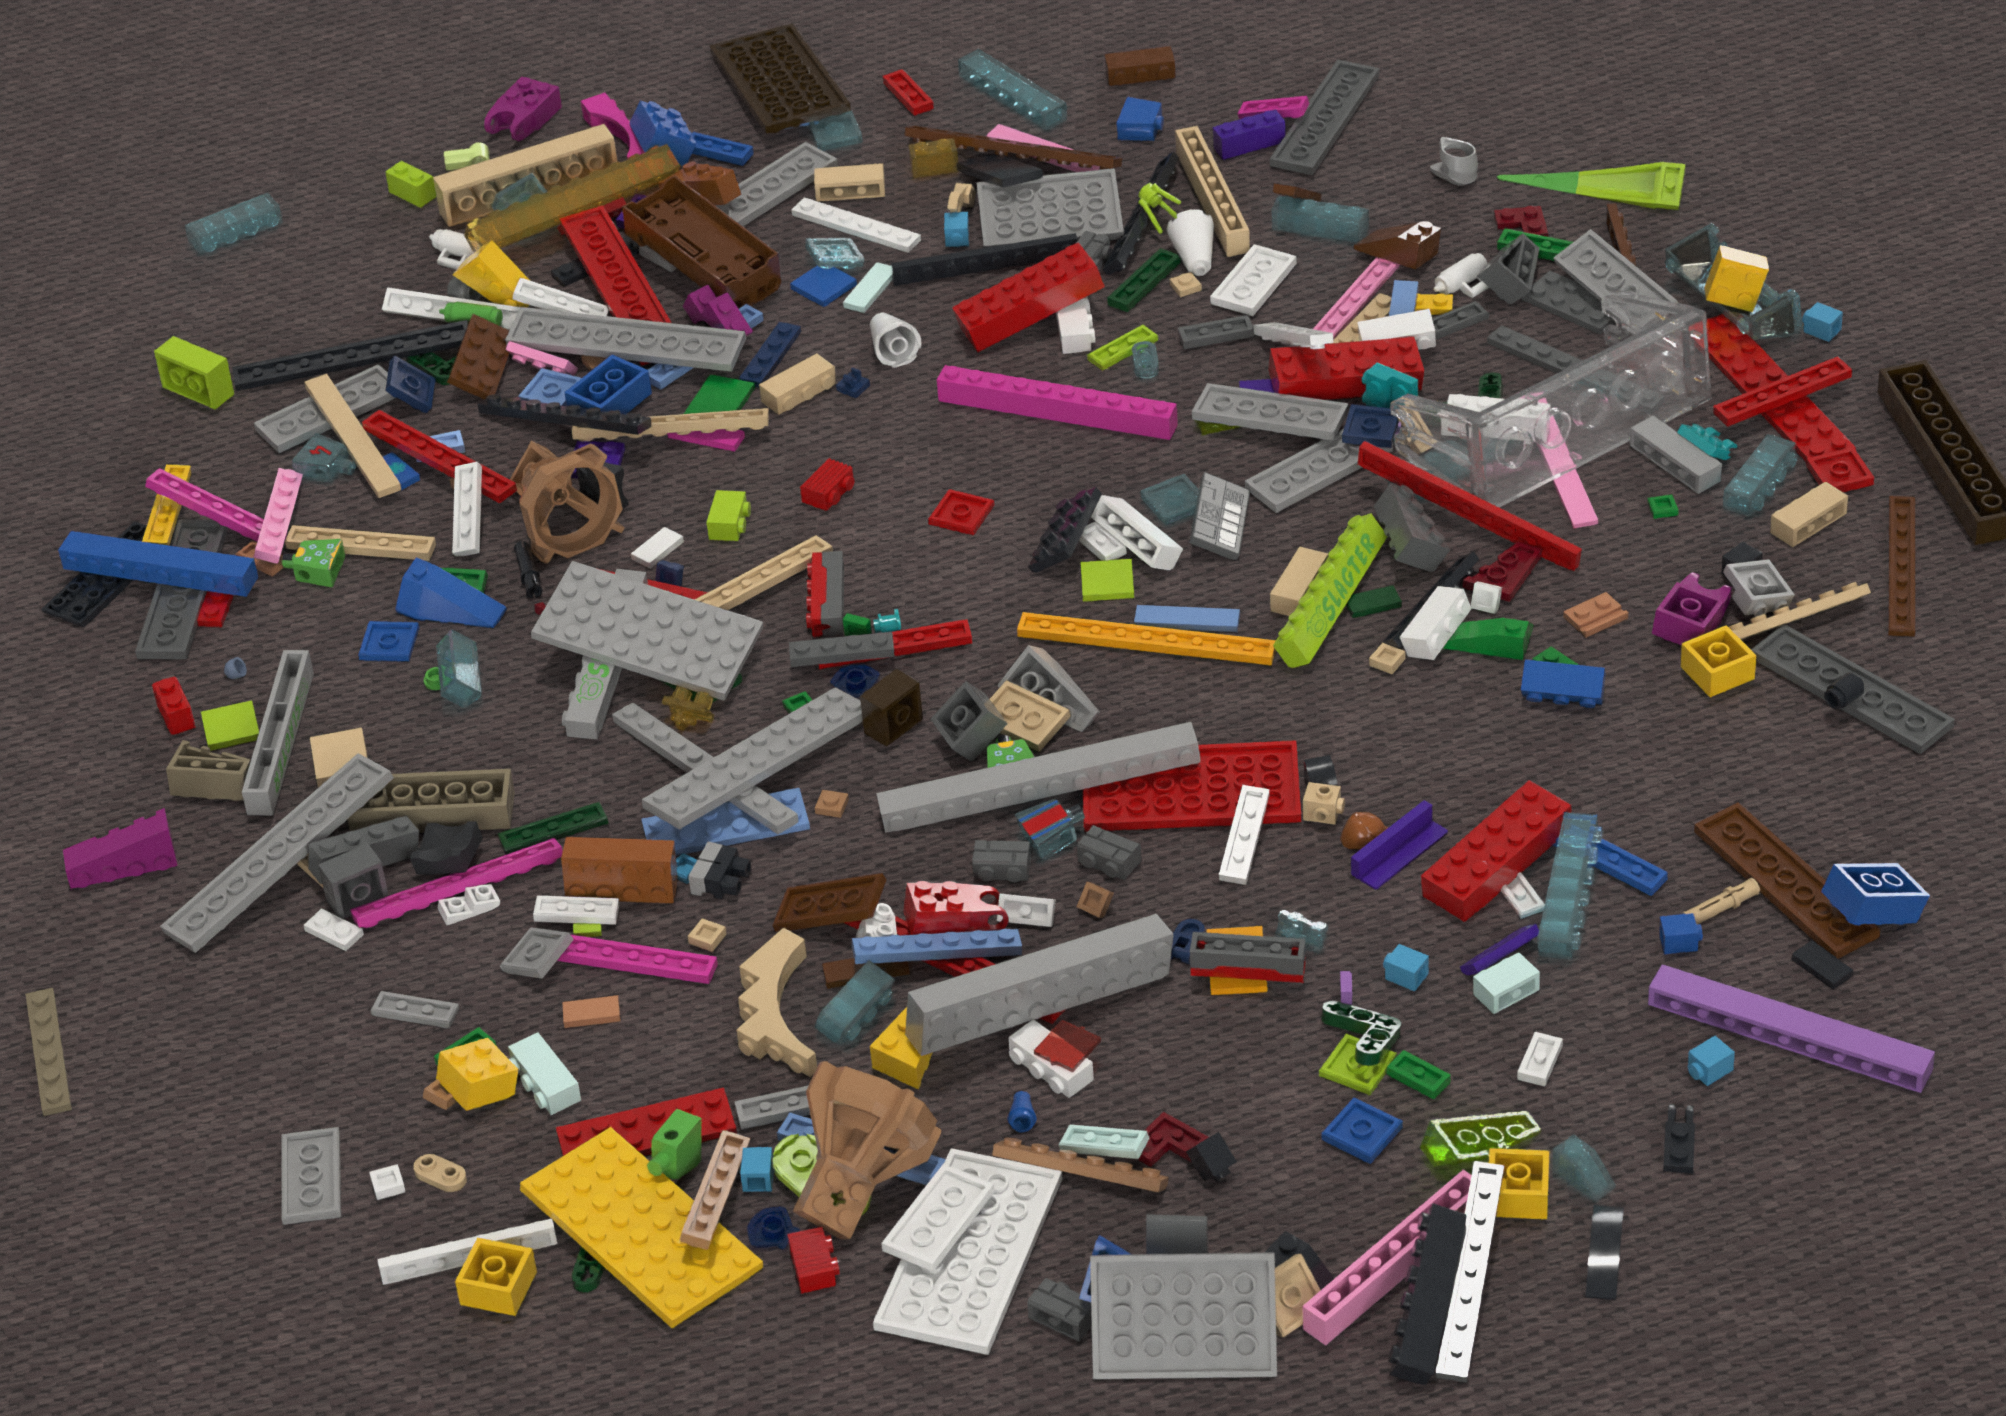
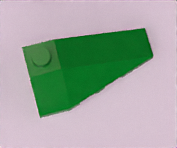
(1492, 637)

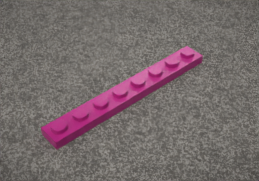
(446, 887)

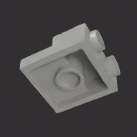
(1758, 587)

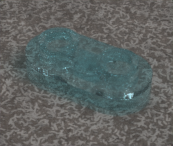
(1145, 359)

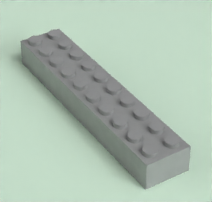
(1038, 984)

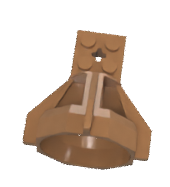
(546, 482)
(852, 1123)

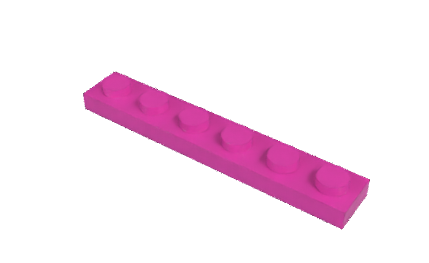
(205, 503)
(640, 959)

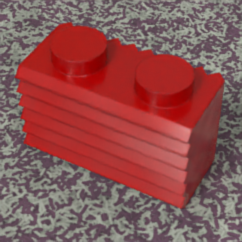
(827, 484)
(173, 705)
(812, 1259)

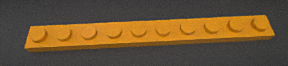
(1146, 638)

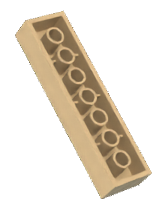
(472, 189)

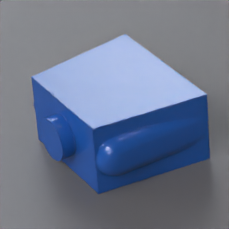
(1140, 120)

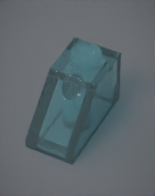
(1582, 1168)

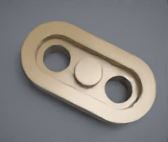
(436, 1172)

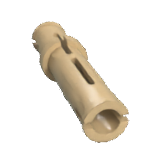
(1729, 898)

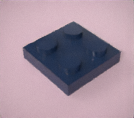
(410, 384)
(1371, 425)

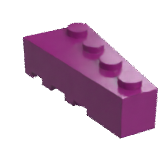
(122, 852)

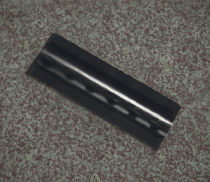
(89, 592)

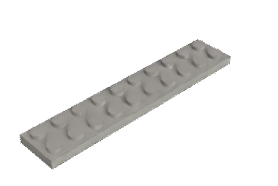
(766, 189)
(627, 339)
(755, 759)
(276, 852)

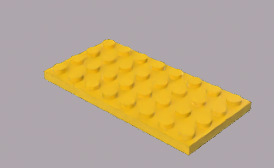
(635, 1226)

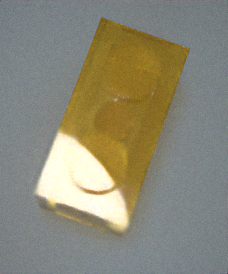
(933, 158)

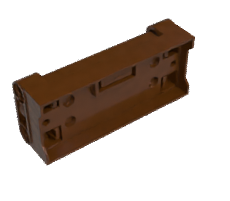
(703, 243)

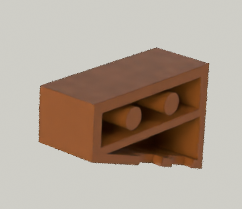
(711, 182)

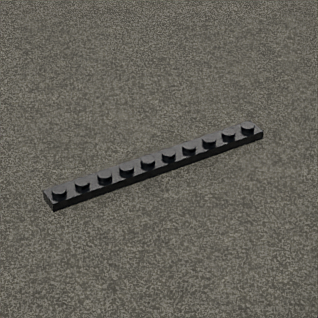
(348, 355)

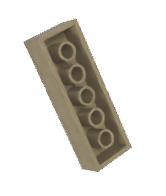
(442, 798)

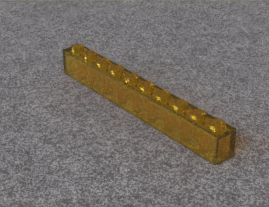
(579, 195)

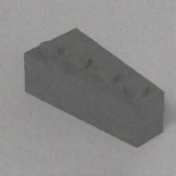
(1410, 529)

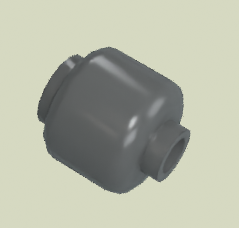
(460, 290)

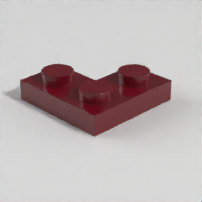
(1527, 218)
(1169, 1134)

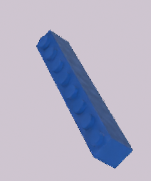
(158, 563)

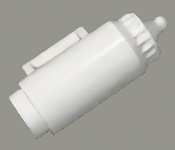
(450, 243)
(1460, 275)

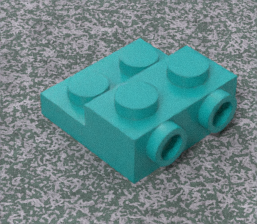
(1386, 385)

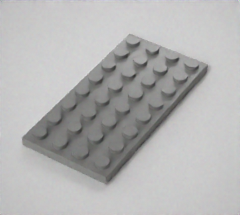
(647, 630)

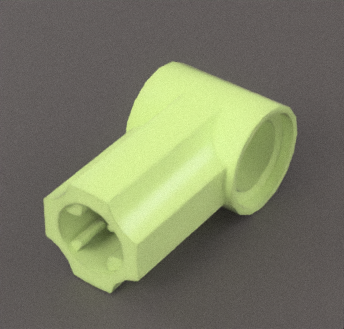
(466, 157)

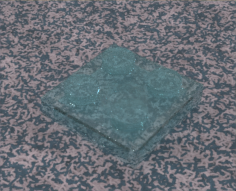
(836, 131)
(834, 252)
(1172, 498)

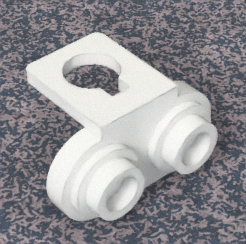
(880, 925)

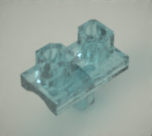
(1296, 926)

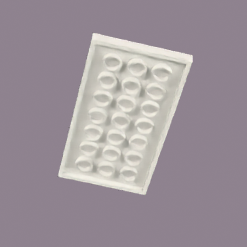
(976, 1280)

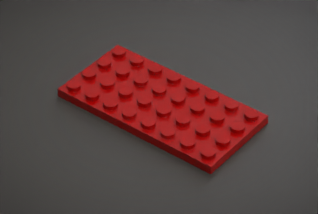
(1201, 791)

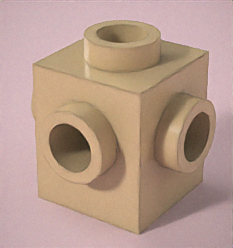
(1322, 803)

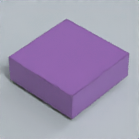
(1346, 987)

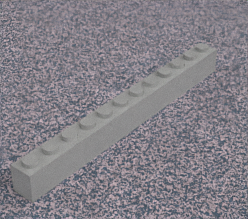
(1039, 777)

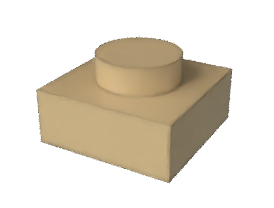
(1185, 284)
(1387, 658)
(707, 935)

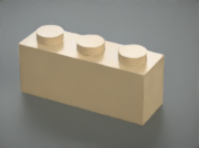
(849, 182)
(797, 384)
(1809, 514)
(1295, 580)

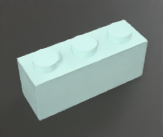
(544, 1074)

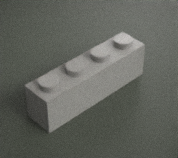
(1675, 454)

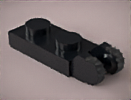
(1679, 1142)

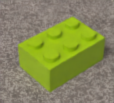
(194, 372)

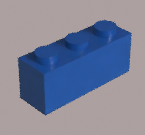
(1563, 683)

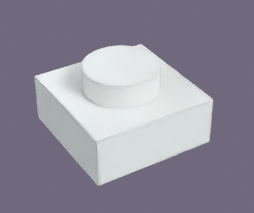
(1486, 597)
(387, 1182)

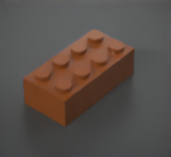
(620, 869)

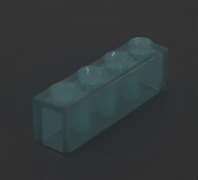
(1320, 219)
(233, 223)
(1760, 475)

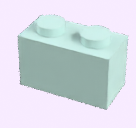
(1506, 983)

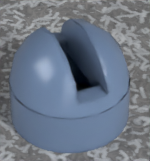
(233, 668)

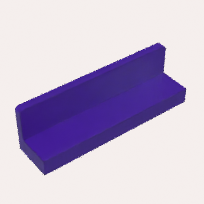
(1397, 846)

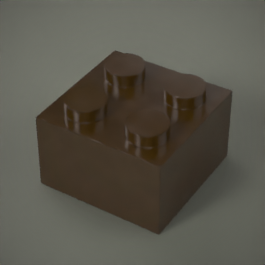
(891, 707)

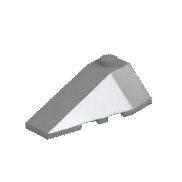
(1045, 677)

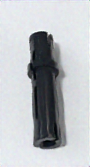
(529, 574)

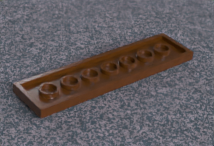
(1782, 878)

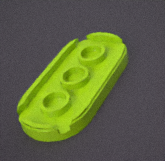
(795, 1160)

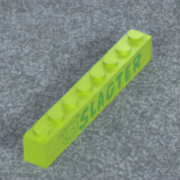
(1330, 591)

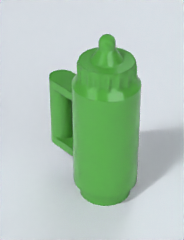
(463, 311)

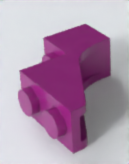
(717, 312)

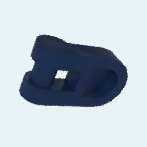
(1183, 936)

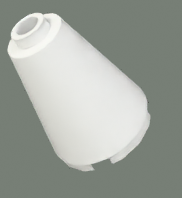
(1193, 240)
(894, 340)

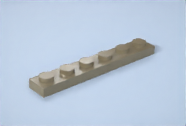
(48, 1052)

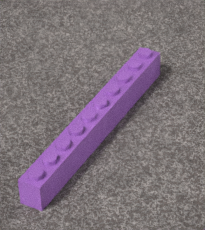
(1791, 1028)

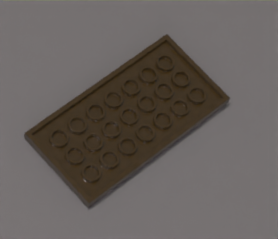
(780, 78)

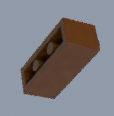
(1140, 66)

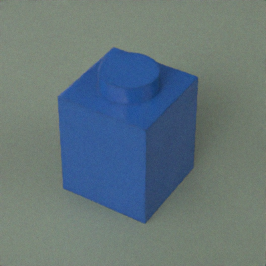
(1679, 933)

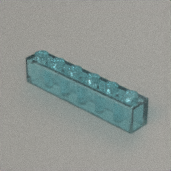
(1012, 89)
(1568, 886)

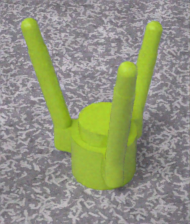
(1151, 196)

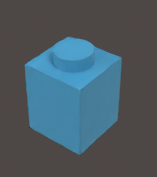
(956, 229)
(1822, 321)
(1406, 967)
(1710, 1061)
(757, 1169)

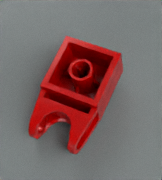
(950, 908)

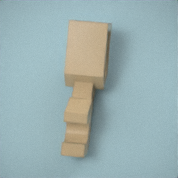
(963, 196)

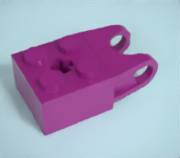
(523, 108)
(1690, 610)

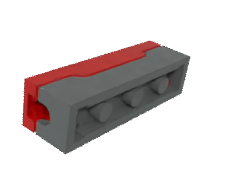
(826, 594)
(1247, 957)

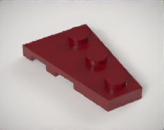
(1509, 570)

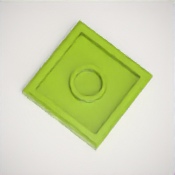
(1107, 580)
(230, 725)
(1346, 1071)

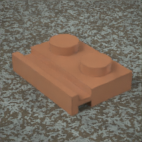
(1595, 614)

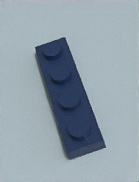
(771, 353)

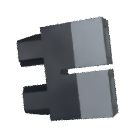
(716, 871)

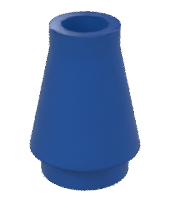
(1022, 1115)

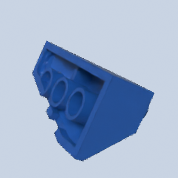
(438, 596)

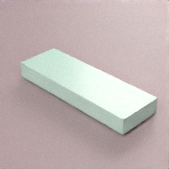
(869, 288)
(1104, 1141)

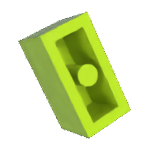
(410, 184)
(728, 515)

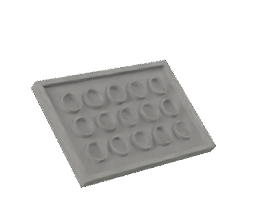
(1051, 208)
(1183, 1315)

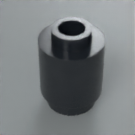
(1844, 691)

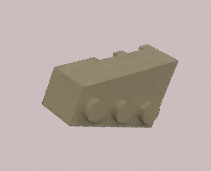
(206, 774)

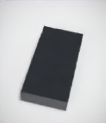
(1822, 964)

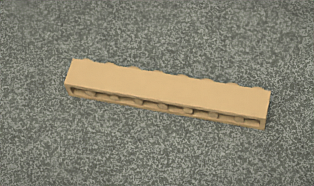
(1212, 191)

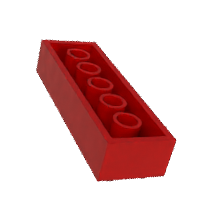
(1028, 297)
(1339, 367)
(1495, 851)

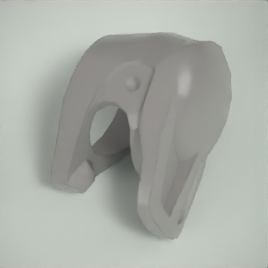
(1456, 169)

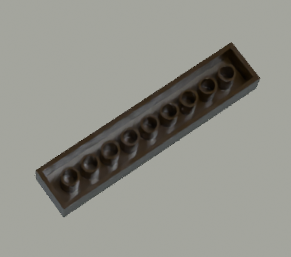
(1947, 448)

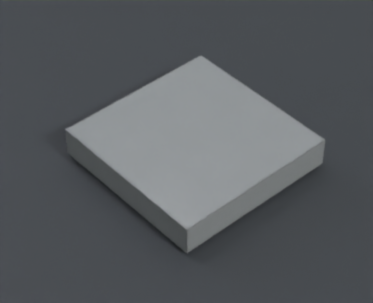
(536, 952)

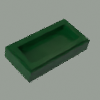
(1373, 601)

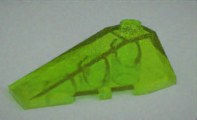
(1471, 1137)

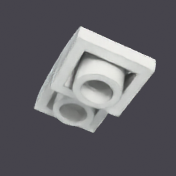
(474, 902)

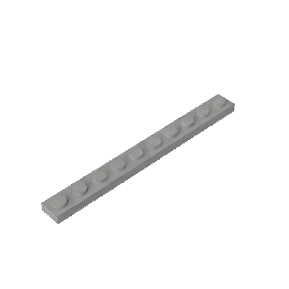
(689, 756)

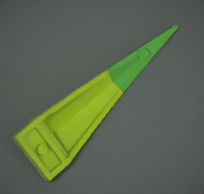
(1640, 185)

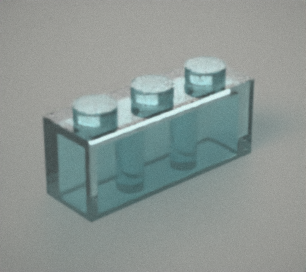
(458, 669)
(855, 1004)

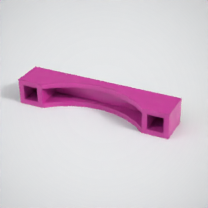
(603, 110)

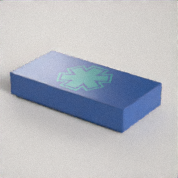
(401, 470)

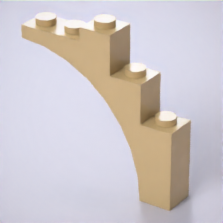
(764, 980)

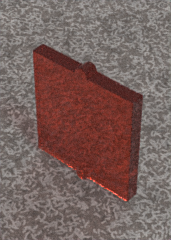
(1067, 1045)

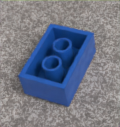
(661, 126)
(611, 386)
(1875, 893)

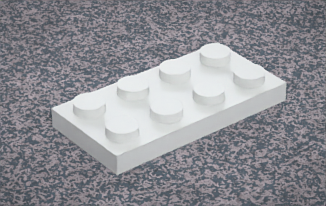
(1253, 280)
(938, 1217)

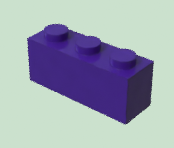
(1248, 134)

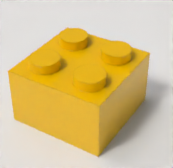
(1736, 278)
(1718, 661)
(477, 1074)
(1523, 1182)
(496, 1276)

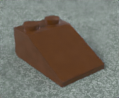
(1403, 244)

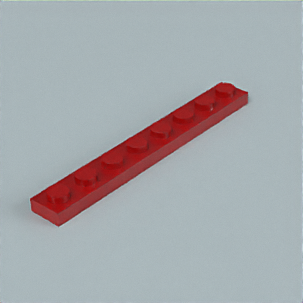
(434, 453)

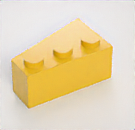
(491, 275)
(896, 1055)

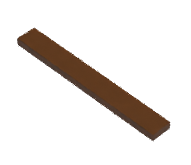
(1901, 566)

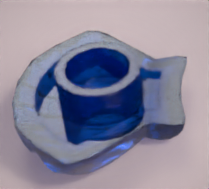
(855, 679)
(770, 1228)

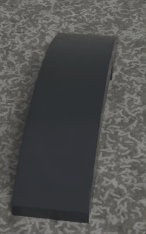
(1604, 1252)

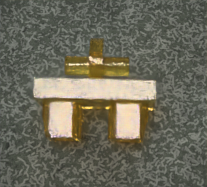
(687, 712)

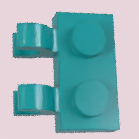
(1706, 441)

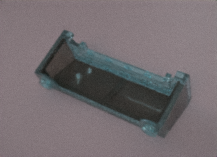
(1773, 313)

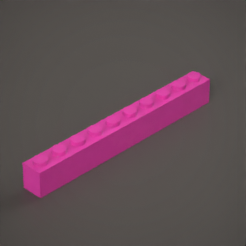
(1057, 402)

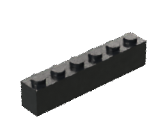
(1428, 1294)

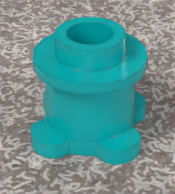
(887, 623)

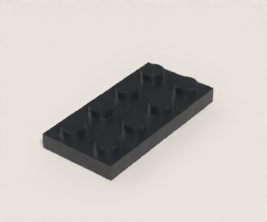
(1064, 530)

